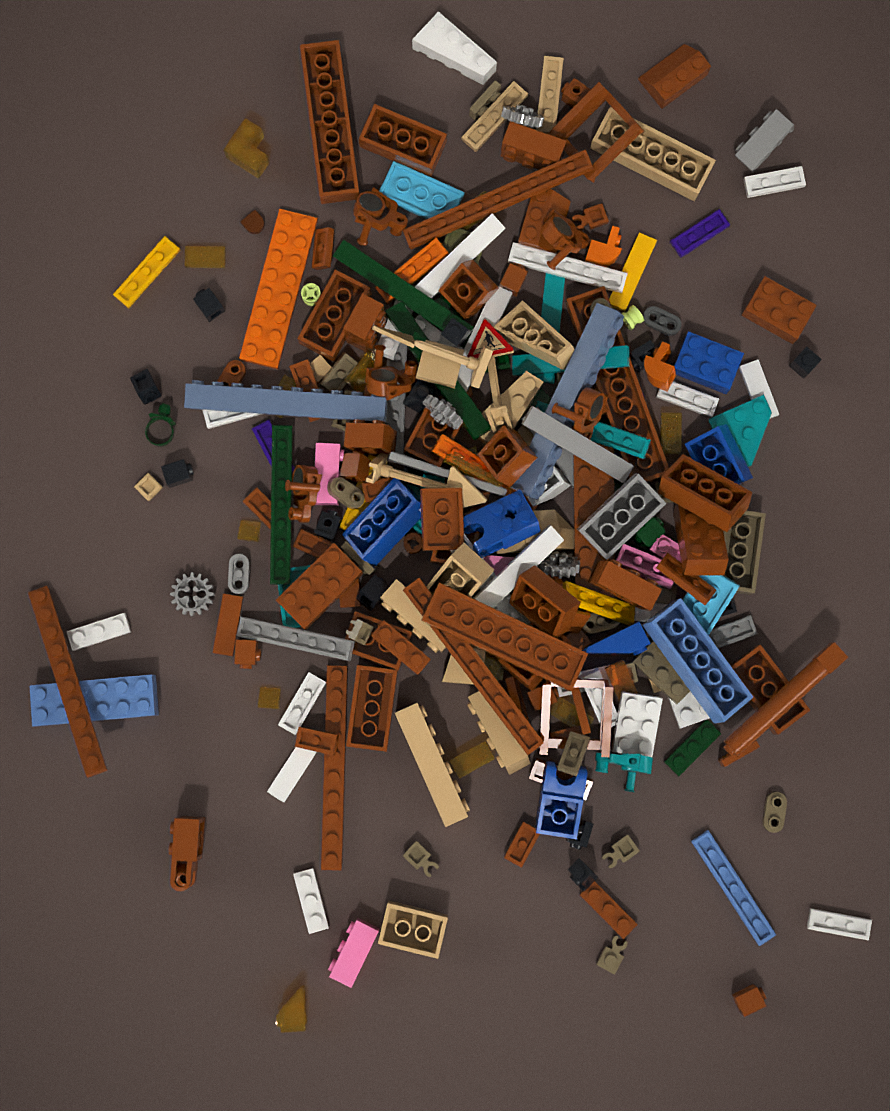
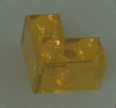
(243, 149)

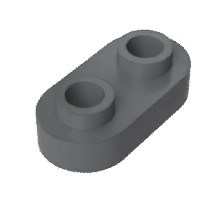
(662, 319)

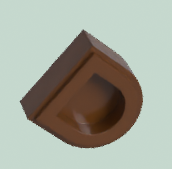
(253, 223)

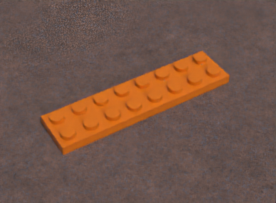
(278, 289)

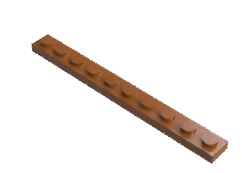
(498, 199)
(480, 676)
(67, 682)
(334, 770)

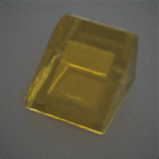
(249, 531)
(269, 698)

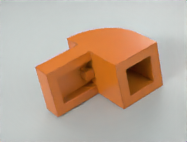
(602, 253)
(657, 370)

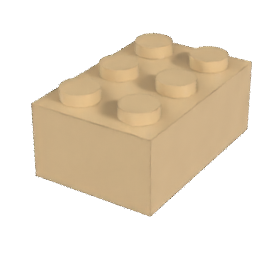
(413, 929)

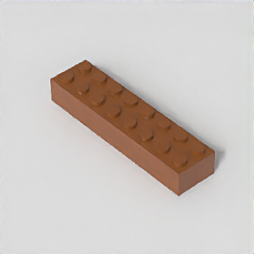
(329, 122)

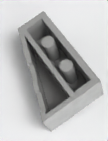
(764, 140)

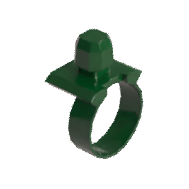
(164, 411)

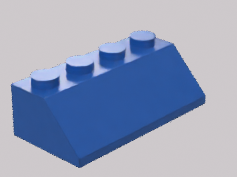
(384, 522)

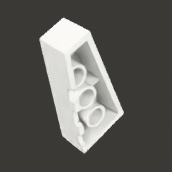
(449, 45)

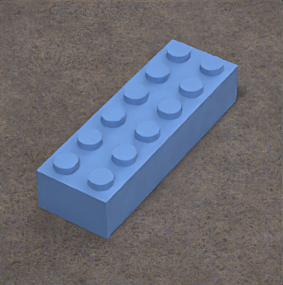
(697, 661)
(104, 698)

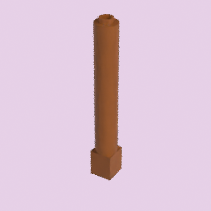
(821, 665)

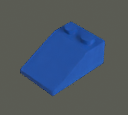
(627, 641)

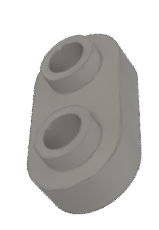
(238, 574)

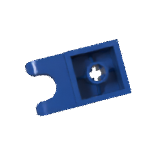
(502, 524)
(560, 796)

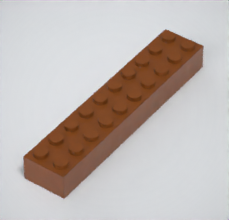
(625, 401)

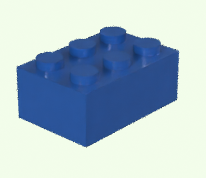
(707, 362)
(720, 453)

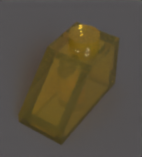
(293, 1013)

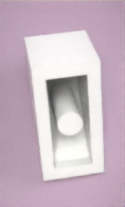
(554, 486)

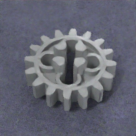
(522, 116)
(442, 411)
(567, 565)
(183, 585)

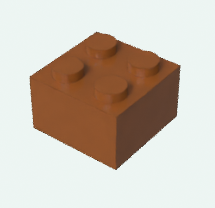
(468, 289)
(370, 437)
(507, 456)

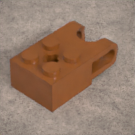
(186, 850)

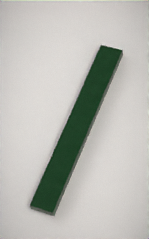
(396, 286)
(460, 400)
(280, 504)

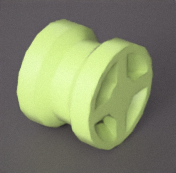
(310, 290)
(632, 317)

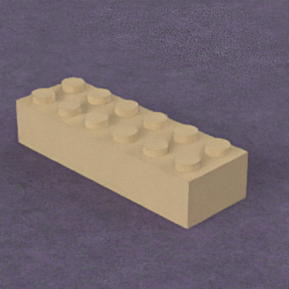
(656, 156)
(430, 762)

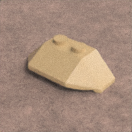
(546, 518)

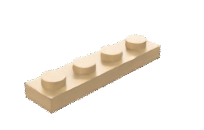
(550, 92)
(491, 118)

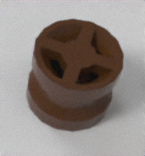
(413, 546)

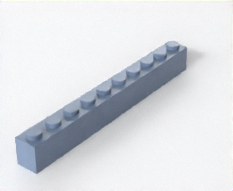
(579, 374)
(283, 402)

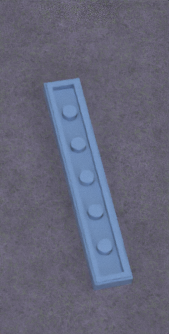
(733, 888)

